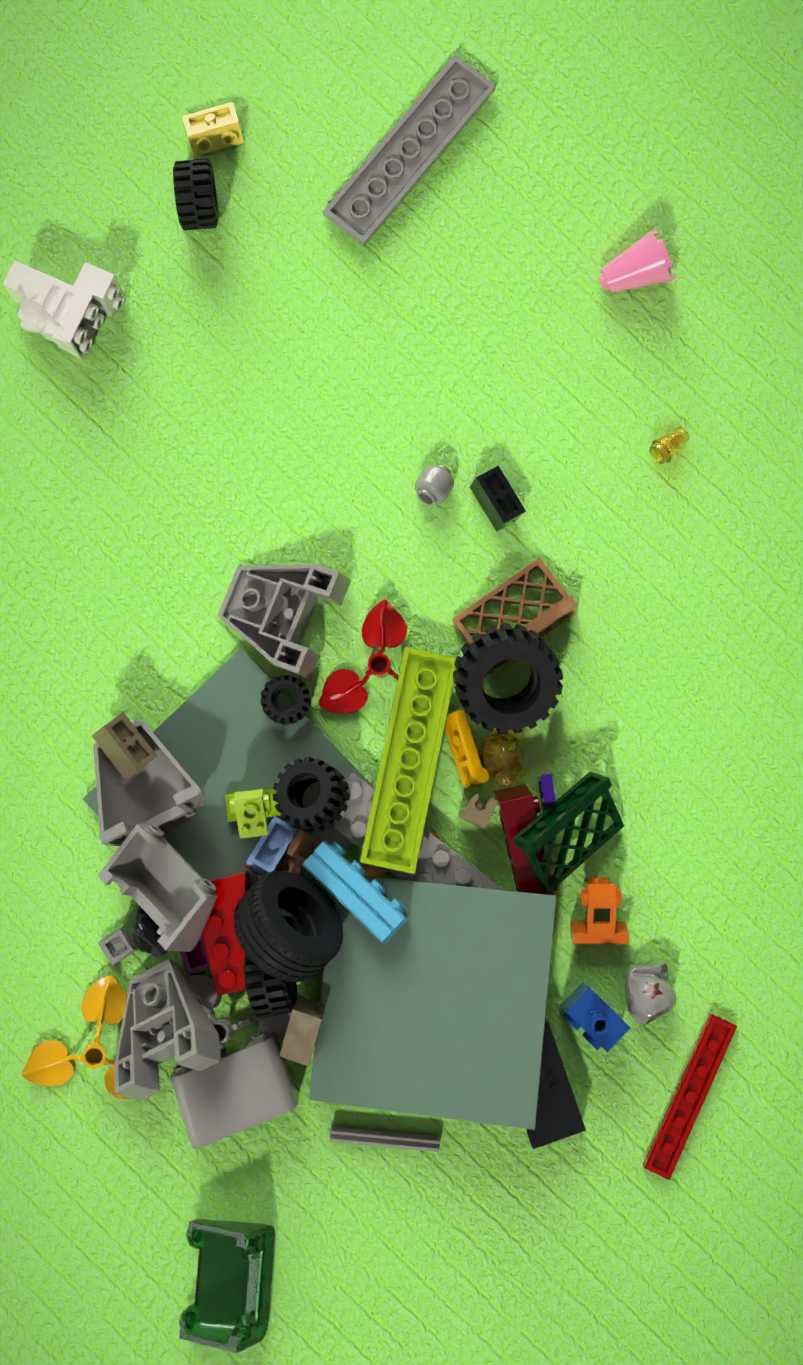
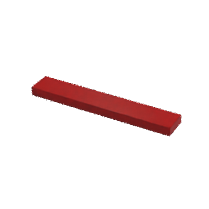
(689, 1096)

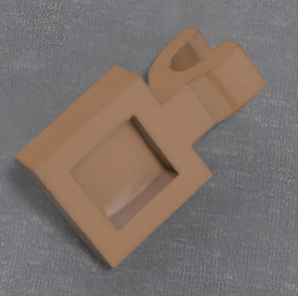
(299, 850)

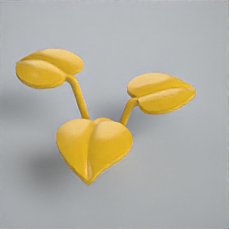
(50, 1060)

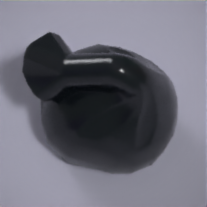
(142, 932)

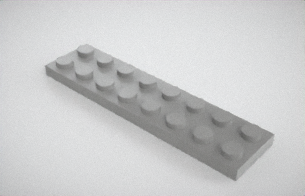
(409, 150)
(435, 860)

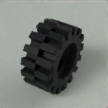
(302, 699)

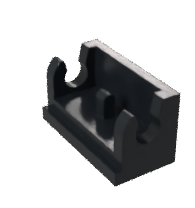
(497, 498)

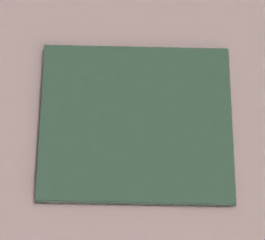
(234, 748)
(443, 1010)

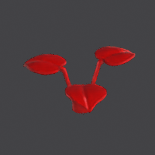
(380, 629)

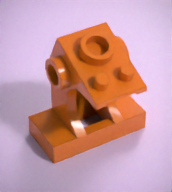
(599, 894)

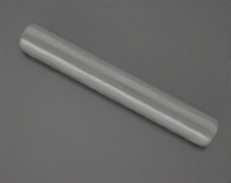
(384, 1138)

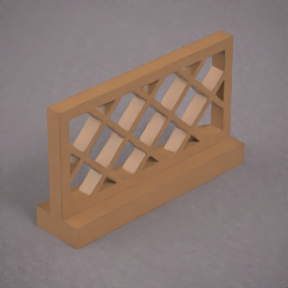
(542, 624)

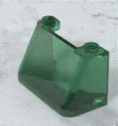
(230, 1284)

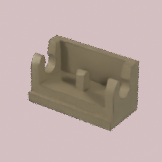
(124, 745)
(475, 815)
(302, 1031)

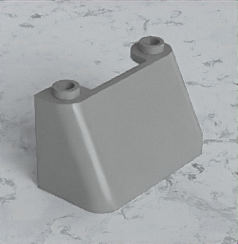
(162, 886)
(235, 1092)

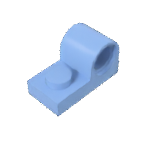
(271, 847)

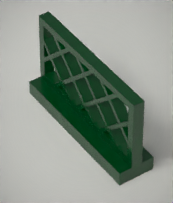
(563, 815)

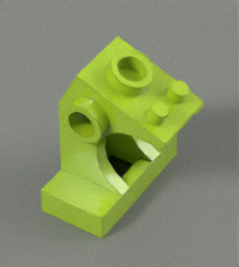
(251, 811)

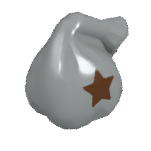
(648, 992)

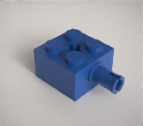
(600, 1022)

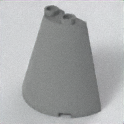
(154, 795)

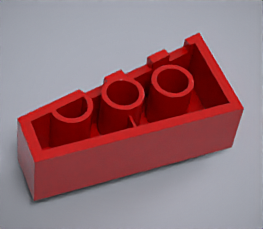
(221, 943)

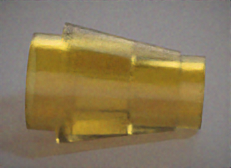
(668, 445)

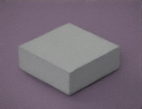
(116, 946)

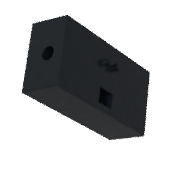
(556, 1108)

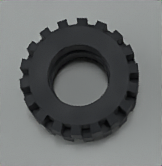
(195, 194)
(292, 787)
(266, 993)

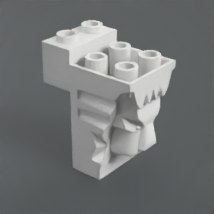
(61, 310)

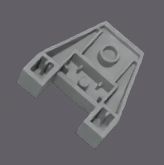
(274, 606)
(161, 1023)

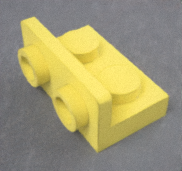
(213, 129)

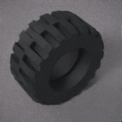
(522, 708)

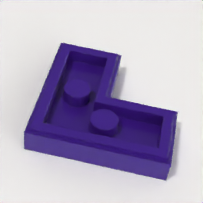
(546, 791)

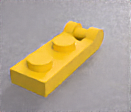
(464, 750)

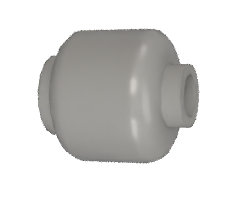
(434, 485)

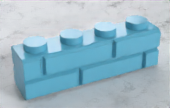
(355, 891)

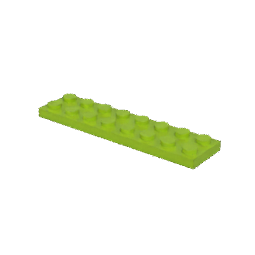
(408, 761)

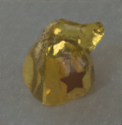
(502, 756)

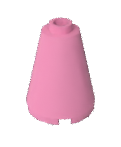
(638, 266)

